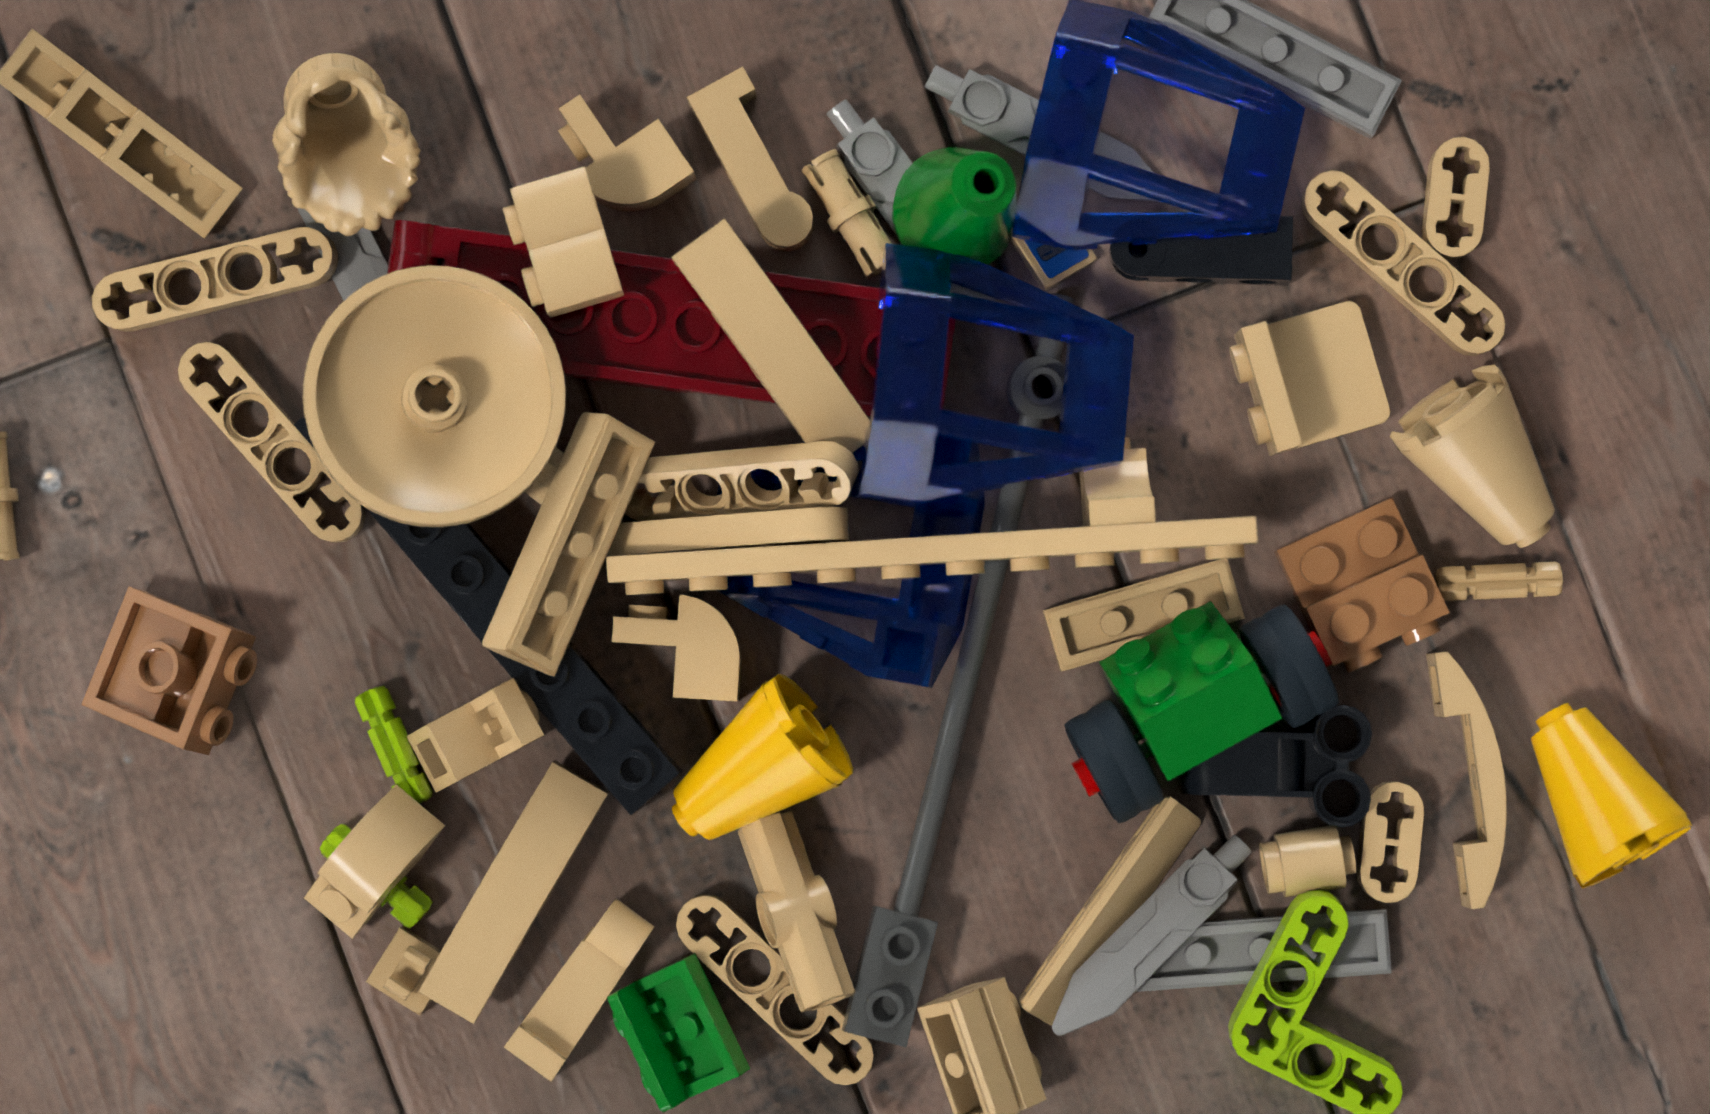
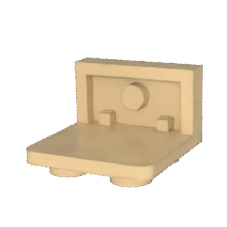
(1310, 377)

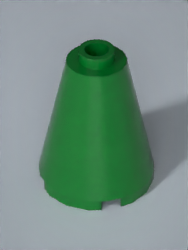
(957, 203)

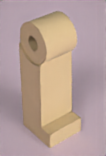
(779, 215)
(579, 990)

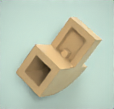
(633, 174)
(704, 642)
(476, 734)
(373, 860)

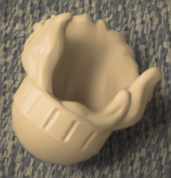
(344, 145)

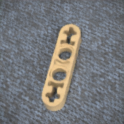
(1409, 255)
(214, 273)
(267, 447)
(739, 492)
(732, 531)
(768, 996)

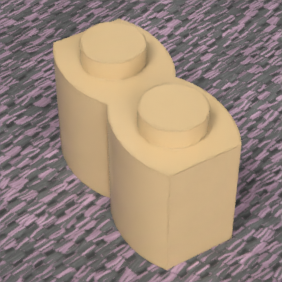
(564, 243)

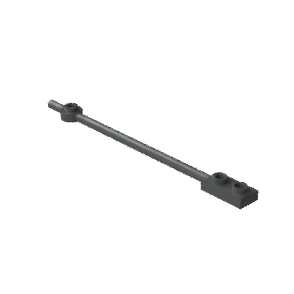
(897, 939)

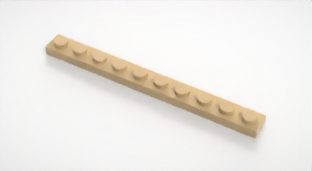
(961, 553)

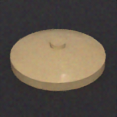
(434, 396)

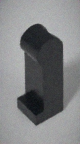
(1219, 260)

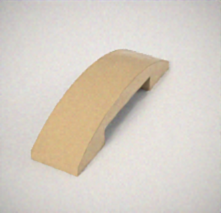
(1480, 858)

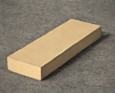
(1104, 622)

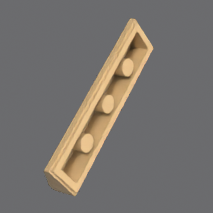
(568, 542)
(1113, 901)

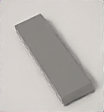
(1286, 58)
(1231, 949)

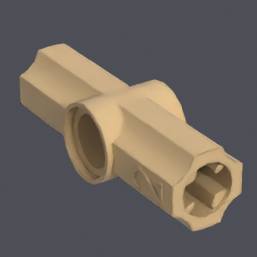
(796, 911)

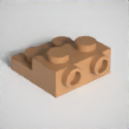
(1363, 585)
(171, 672)

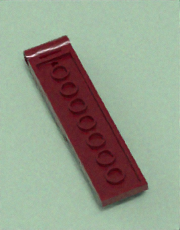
(661, 327)

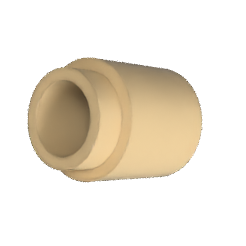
(1307, 861)

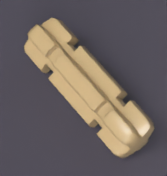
(1500, 581)

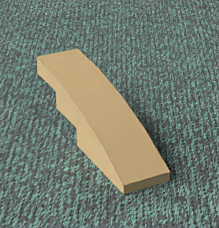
(118, 133)
(771, 339)
(513, 891)

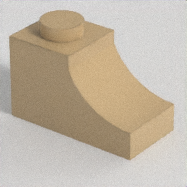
(1118, 492)

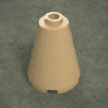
(1480, 456)

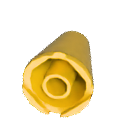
(761, 763)
(1601, 796)

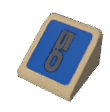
(1051, 264)

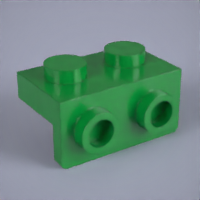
(677, 1032)

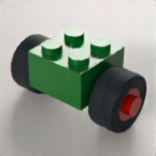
(1193, 696)

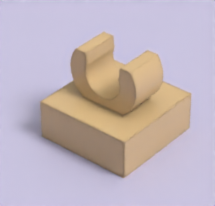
(404, 969)

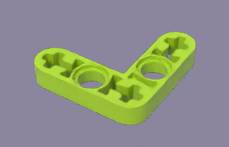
(1291, 1031)

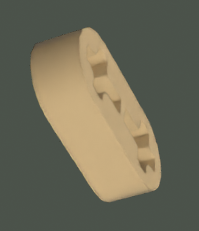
(1470, 200)
(1406, 842)

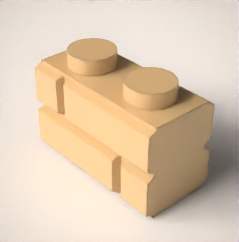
(982, 1050)

